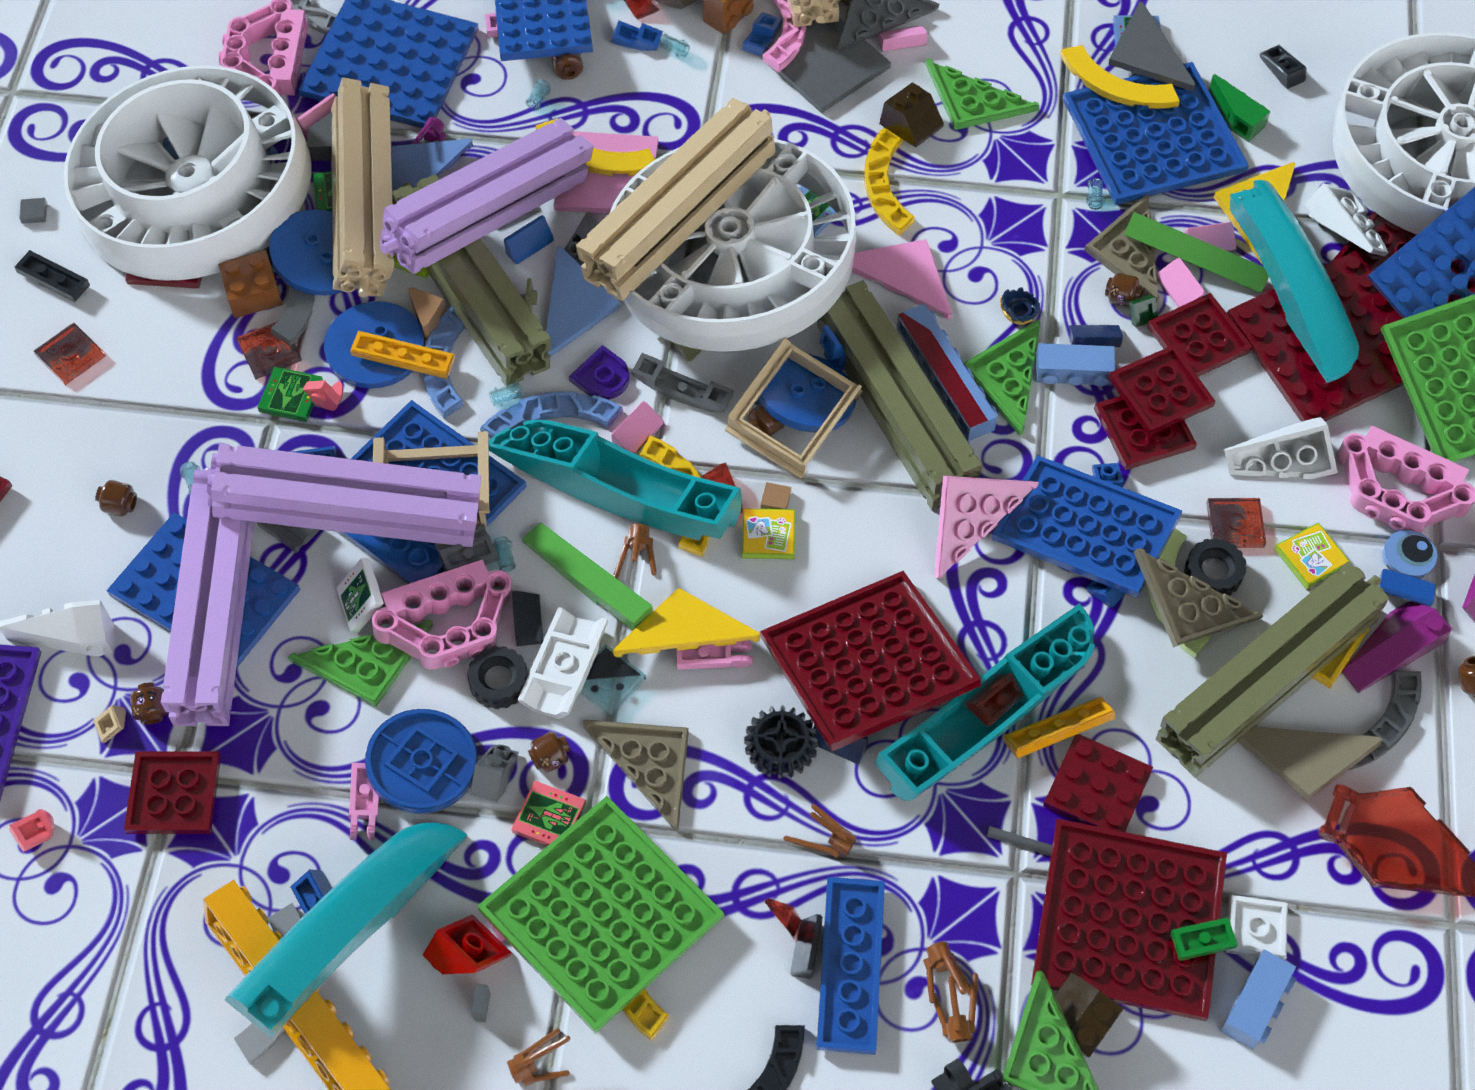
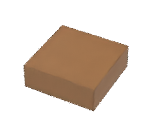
(775, 496)

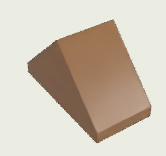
(427, 309)

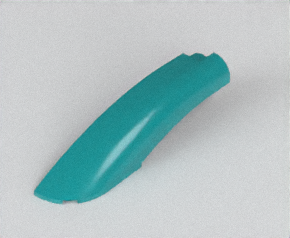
(1298, 279)
(619, 480)
(957, 734)
(341, 923)

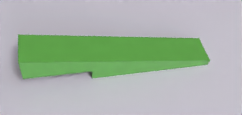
(1197, 252)
(588, 576)

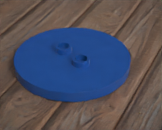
(304, 252)
(375, 318)
(802, 398)
(421, 761)

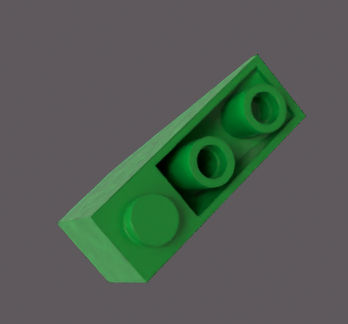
(1239, 111)

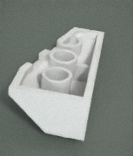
(1345, 215)
(1289, 452)
(78, 629)

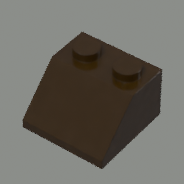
(911, 115)
(1086, 1012)

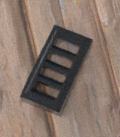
(1285, 68)

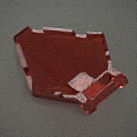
(1399, 842)

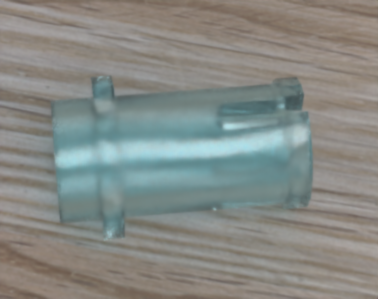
(674, 45)
(540, 90)
(1095, 194)
(505, 394)
(187, 472)
(505, 557)

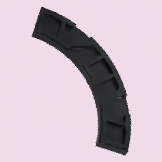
(783, 1059)

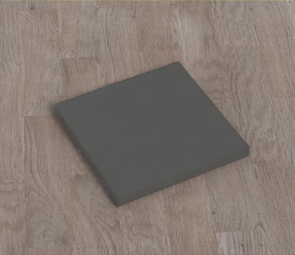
(831, 74)

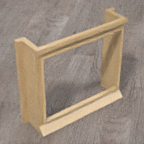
(767, 445)
(382, 455)

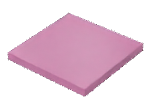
(600, 190)

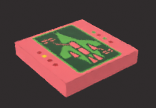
(547, 813)

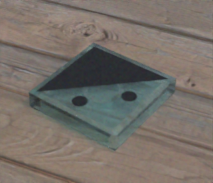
(611, 681)

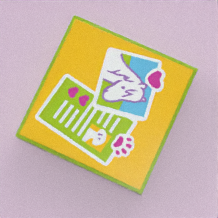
(768, 534)
(1311, 555)

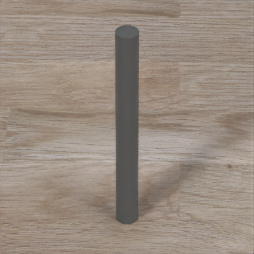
(1019, 841)

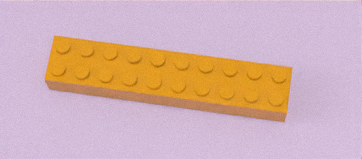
(313, 1027)

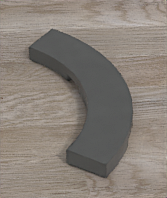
(295, 316)
(1398, 714)

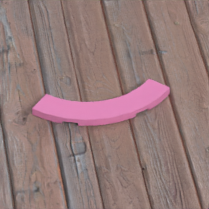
(788, 44)

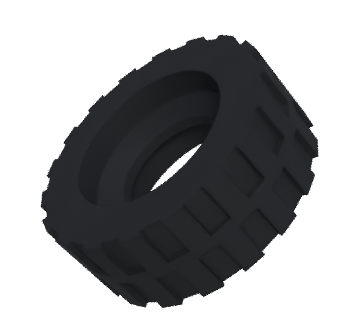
(1222, 550)
(497, 657)

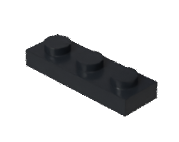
(52, 275)

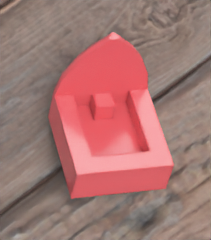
(324, 394)
(33, 829)

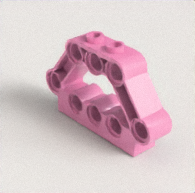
(287, 48)
(1370, 453)
(422, 593)

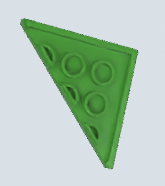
(974, 100)
(1007, 373)
(359, 665)
(1045, 1047)

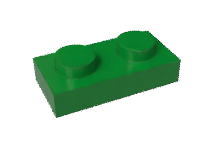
(1203, 939)

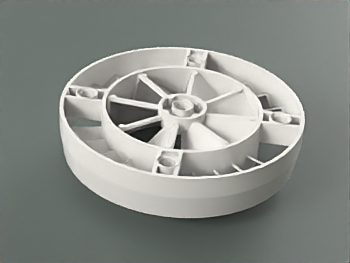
(1399, 81)
(217, 184)
(774, 235)

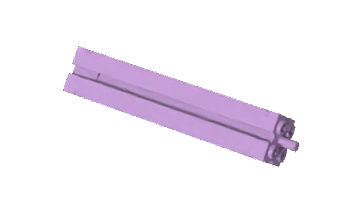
(484, 195)
(342, 495)
(207, 615)

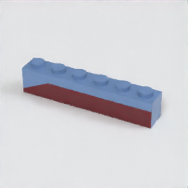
(947, 372)

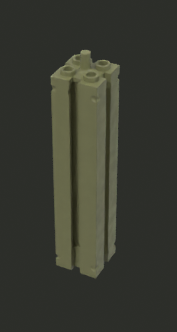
(489, 306)
(899, 394)
(1272, 668)

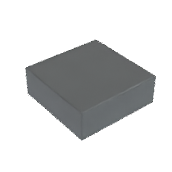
(33, 210)
(480, 1002)

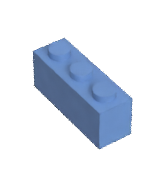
(1074, 364)
(1259, 1000)

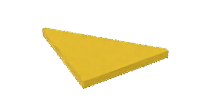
(1278, 177)
(684, 624)

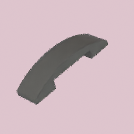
(680, 387)

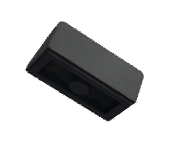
(527, 618)
(806, 947)

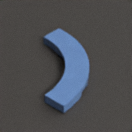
(440, 389)
(554, 405)

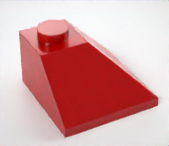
(464, 948)

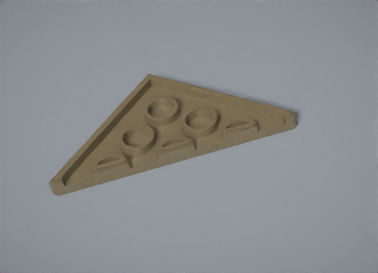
(1125, 254)
(1188, 604)
(650, 758)
(1308, 758)

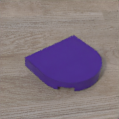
(602, 374)

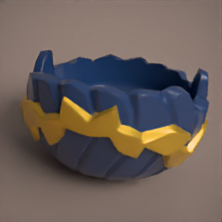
(1019, 306)

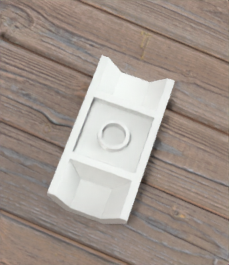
(562, 664)

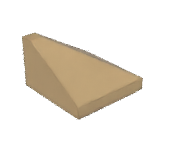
(110, 722)

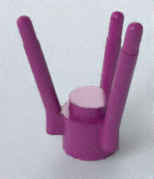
(431, 131)

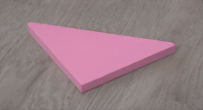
(905, 271)
(970, 512)

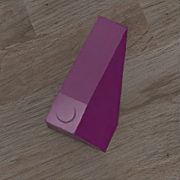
(1396, 642)

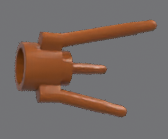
(637, 540)
(840, 839)
(943, 960)
(958, 1027)
(523, 1066)

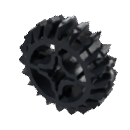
(782, 719)

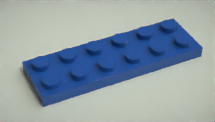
(851, 966)

